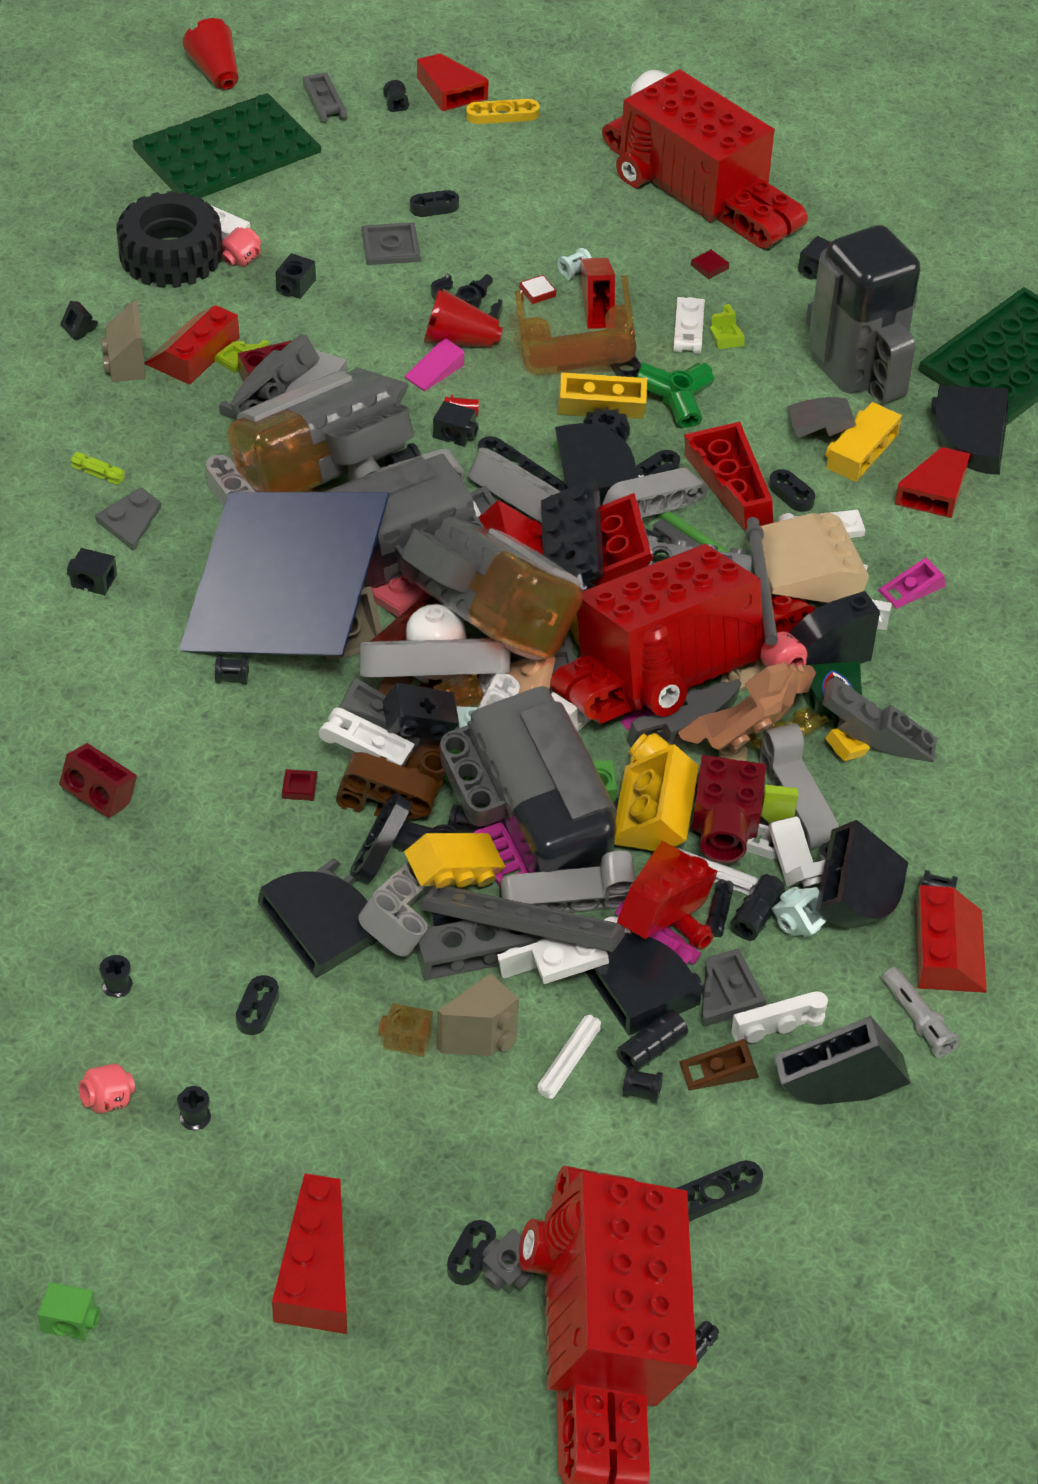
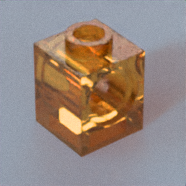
(465, 688)
(415, 1020)

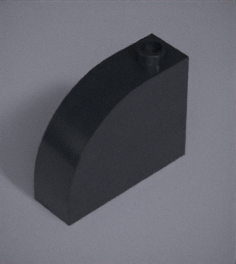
(973, 423)
(595, 453)
(840, 630)
(859, 877)
(317, 918)
(645, 982)
(843, 1065)

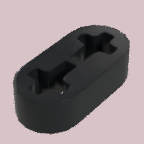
(434, 203)
(654, 463)
(789, 492)
(250, 1003)
(465, 1248)

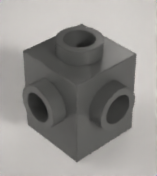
(496, 1260)

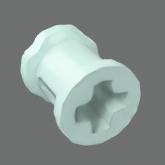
(571, 265)

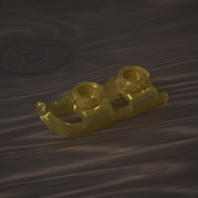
(802, 717)

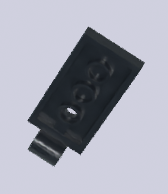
(574, 530)

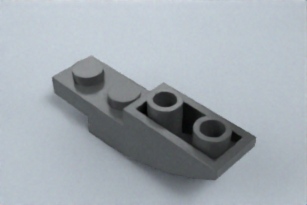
(275, 374)
(696, 704)
(881, 729)

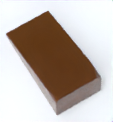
(721, 1066)

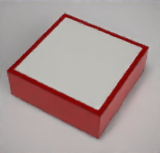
(537, 289)

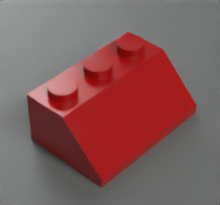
(196, 344)
(623, 538)
(949, 941)

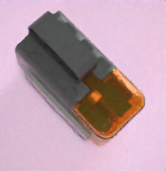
(317, 432)
(497, 585)

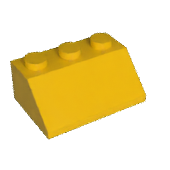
(656, 800)

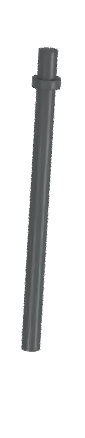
(755, 535)

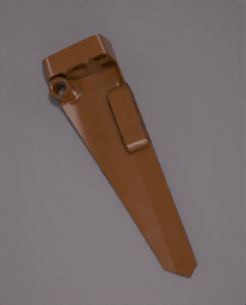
(379, 779)

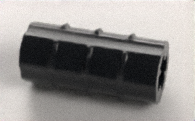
(757, 907)
(653, 1040)

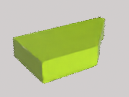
(228, 356)

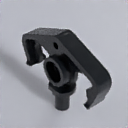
(470, 293)

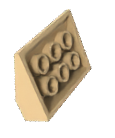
(812, 558)

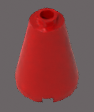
(213, 51)
(461, 323)

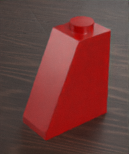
(451, 82)
(597, 290)
(935, 483)

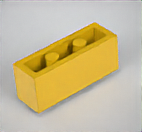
(586, 391)
(863, 443)
(454, 859)

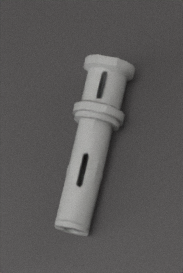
(928, 1022)

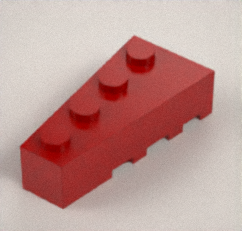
(731, 471)

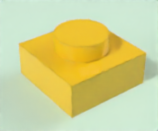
(845, 745)

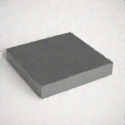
(390, 243)

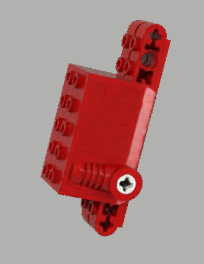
(704, 156)
(666, 631)
(613, 1314)

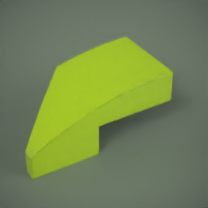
(725, 330)
(779, 803)

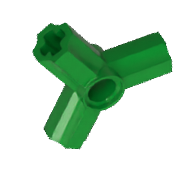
(678, 389)

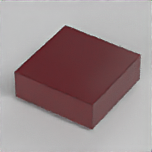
(709, 264)
(299, 784)

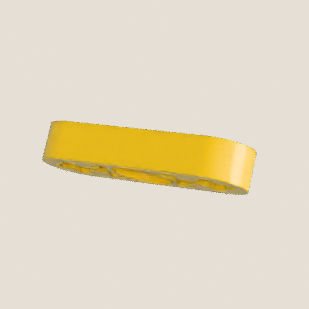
(484, 117)

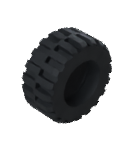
(171, 261)

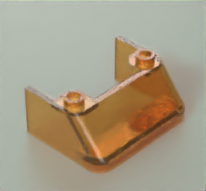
(581, 350)

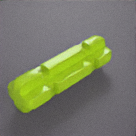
(97, 468)

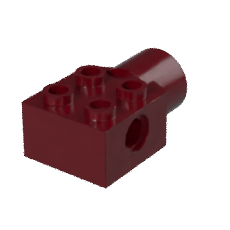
(728, 806)

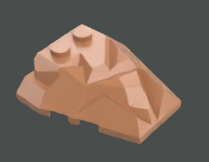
(769, 701)

